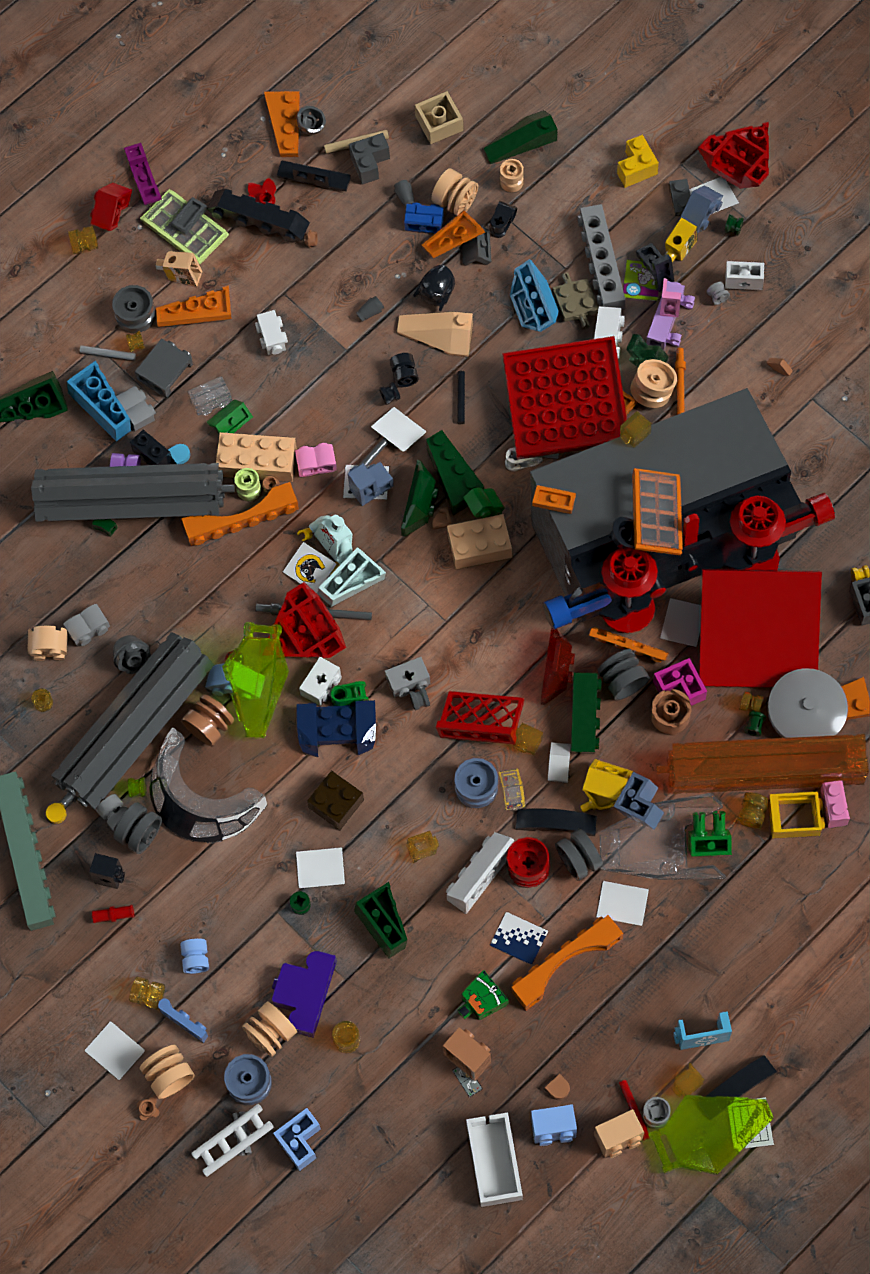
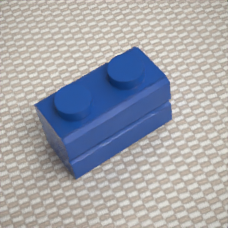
(423, 218)

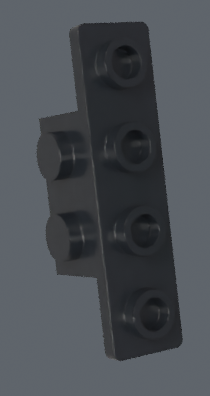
(313, 176)

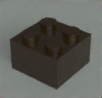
(335, 800)

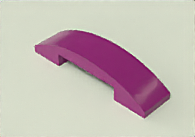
(142, 174)

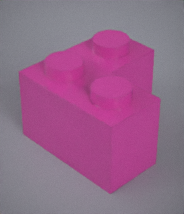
(682, 678)

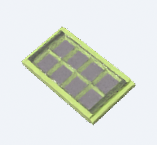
(200, 240)

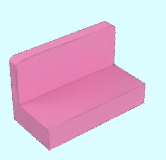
(670, 302)

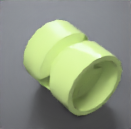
(247, 484)

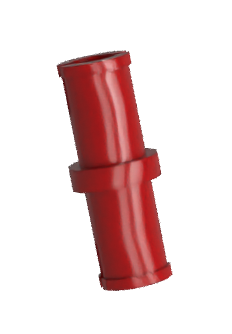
(113, 914)

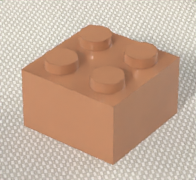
(467, 1053)

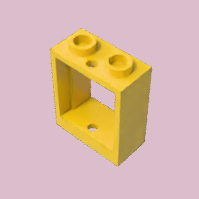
(795, 798)

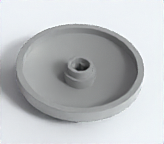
(807, 704)

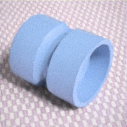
(194, 953)

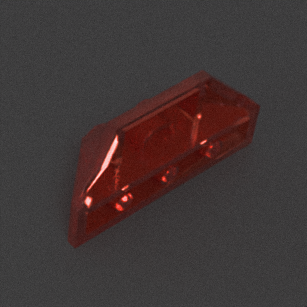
(557, 666)

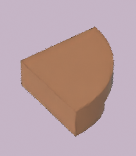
(780, 366)
(442, 519)

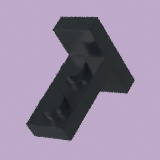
(657, 265)

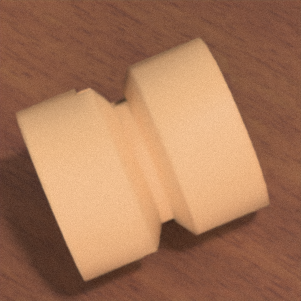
(511, 175)

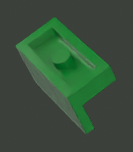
(230, 417)

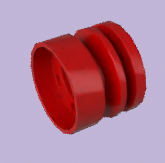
(528, 851)

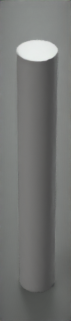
(108, 353)

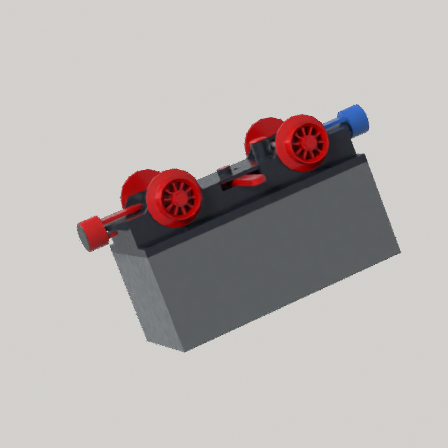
(732, 511)

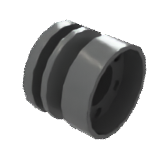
(623, 674)

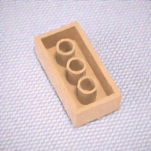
(263, 454)

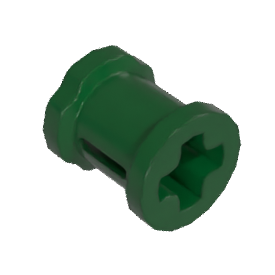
(755, 723)

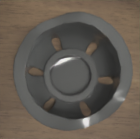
(308, 122)

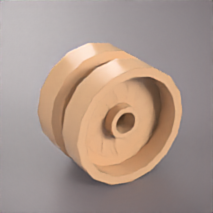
(653, 383)

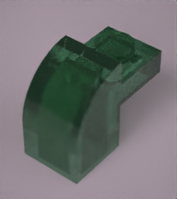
(641, 351)

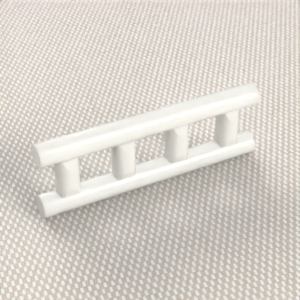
(220, 1137)

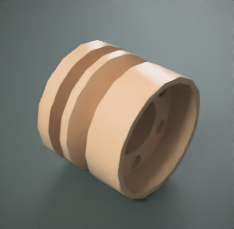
(454, 192)
(269, 1029)
(167, 1071)

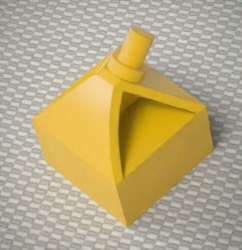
(604, 785)

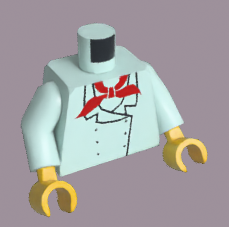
(333, 535)

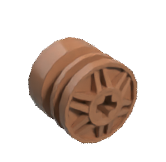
(210, 716)

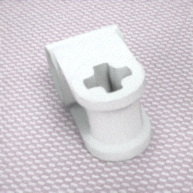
(511, 460)

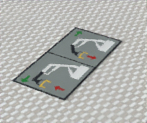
(470, 1086)

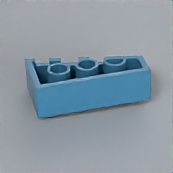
(99, 400)

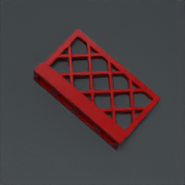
(477, 730)

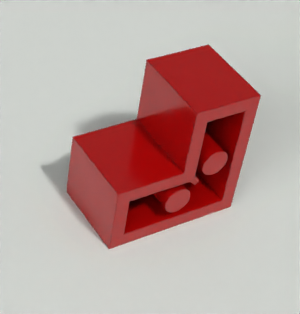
(108, 205)

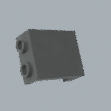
(163, 367)

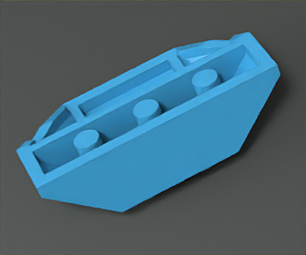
(533, 298)

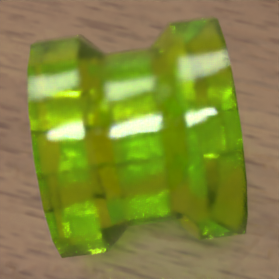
(137, 787)

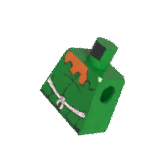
(482, 998)

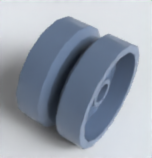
(476, 783)
(245, 1067)

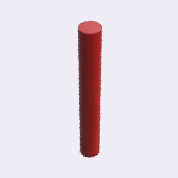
(632, 1105)

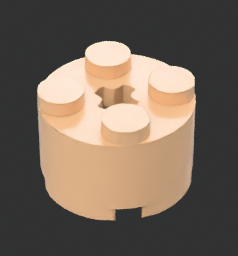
(47, 642)

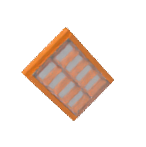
(657, 512)

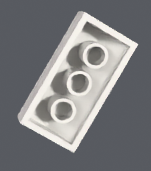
(480, 872)

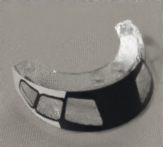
(191, 814)

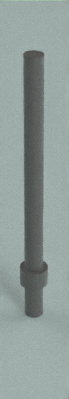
(276, 607)

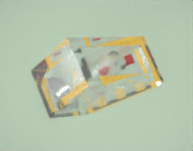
(512, 789)

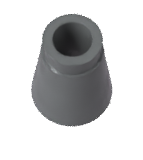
(404, 192)
(370, 308)

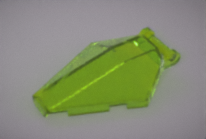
(256, 677)
(710, 1131)

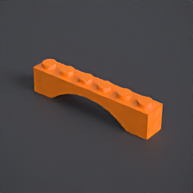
(205, 527)
(597, 938)

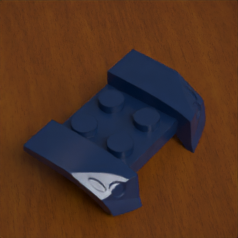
(336, 726)

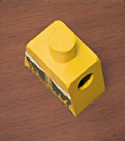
(681, 240)

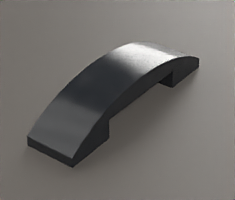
(555, 820)
(745, 1079)

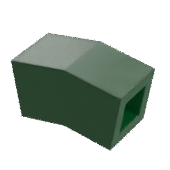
(105, 525)

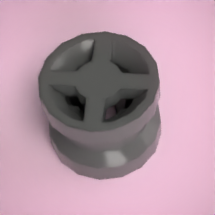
(419, 698)

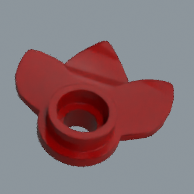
(263, 192)

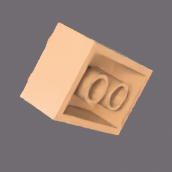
(479, 541)

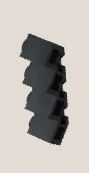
(264, 216)

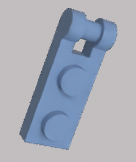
(182, 1019)

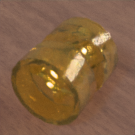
(83, 239)
(753, 810)
(145, 992)
(346, 1037)

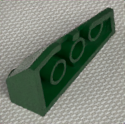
(526, 135)
(34, 400)

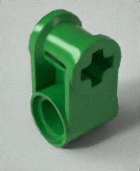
(350, 693)

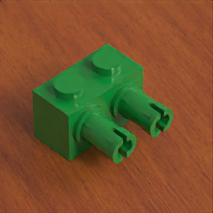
(709, 842)

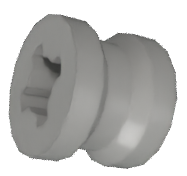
(718, 293)

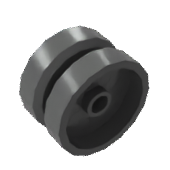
(134, 308)
(137, 828)
(579, 854)

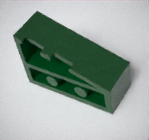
(382, 920)

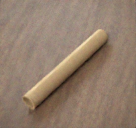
(344, 144)

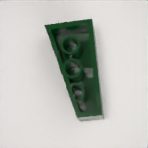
(452, 471)
(584, 713)

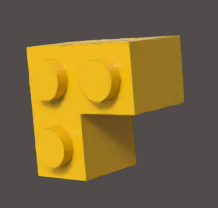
(640, 162)

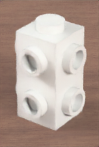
(269, 327)

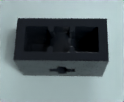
(150, 449)
(106, 871)

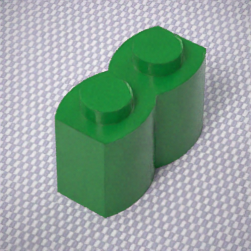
(484, 502)

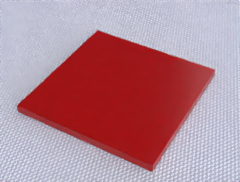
(564, 396)
(758, 625)

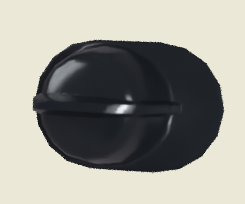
(623, 533)

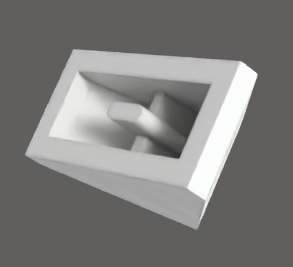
(559, 762)

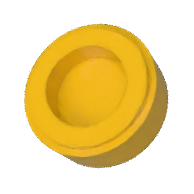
(56, 813)

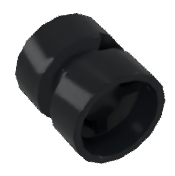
(404, 370)

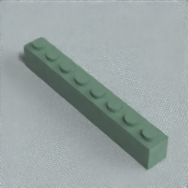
(24, 853)

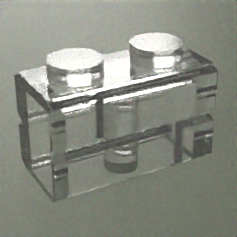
(210, 396)

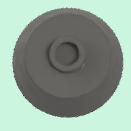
(130, 654)

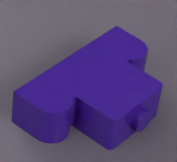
(304, 990)

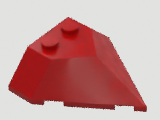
(739, 155)
(308, 626)

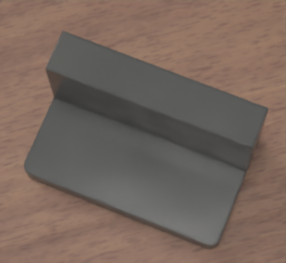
(477, 249)

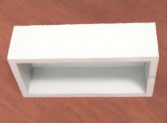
(494, 1160)

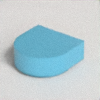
(180, 453)

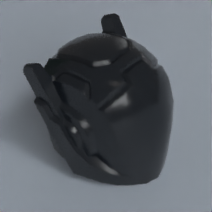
(436, 286)

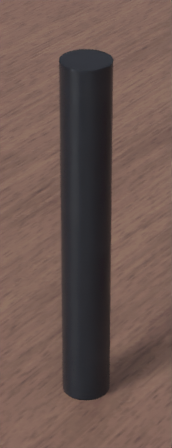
(461, 397)

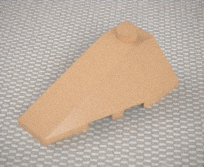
(439, 330)

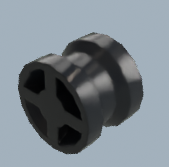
(389, 393)

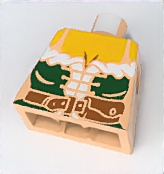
(180, 267)

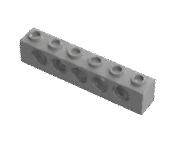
(595, 216)

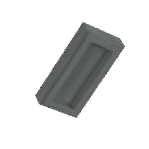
(189, 216)

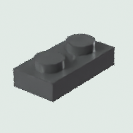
(680, 195)

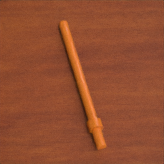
(680, 367)

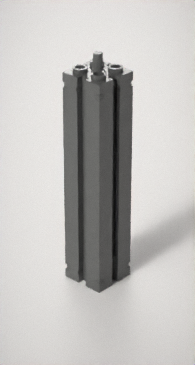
(128, 492)
(131, 721)

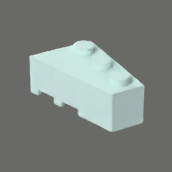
(351, 578)

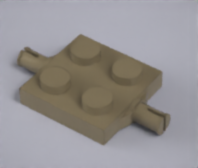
(575, 300)

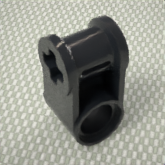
(502, 218)

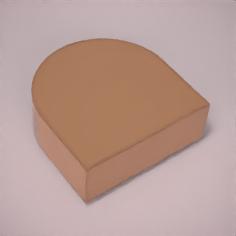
(558, 1088)

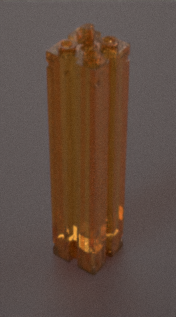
(766, 763)

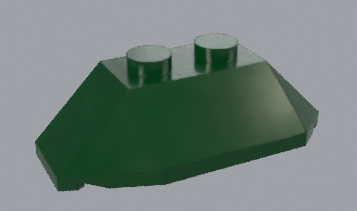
(419, 501)

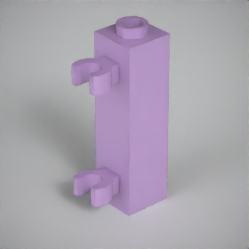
(662, 325)

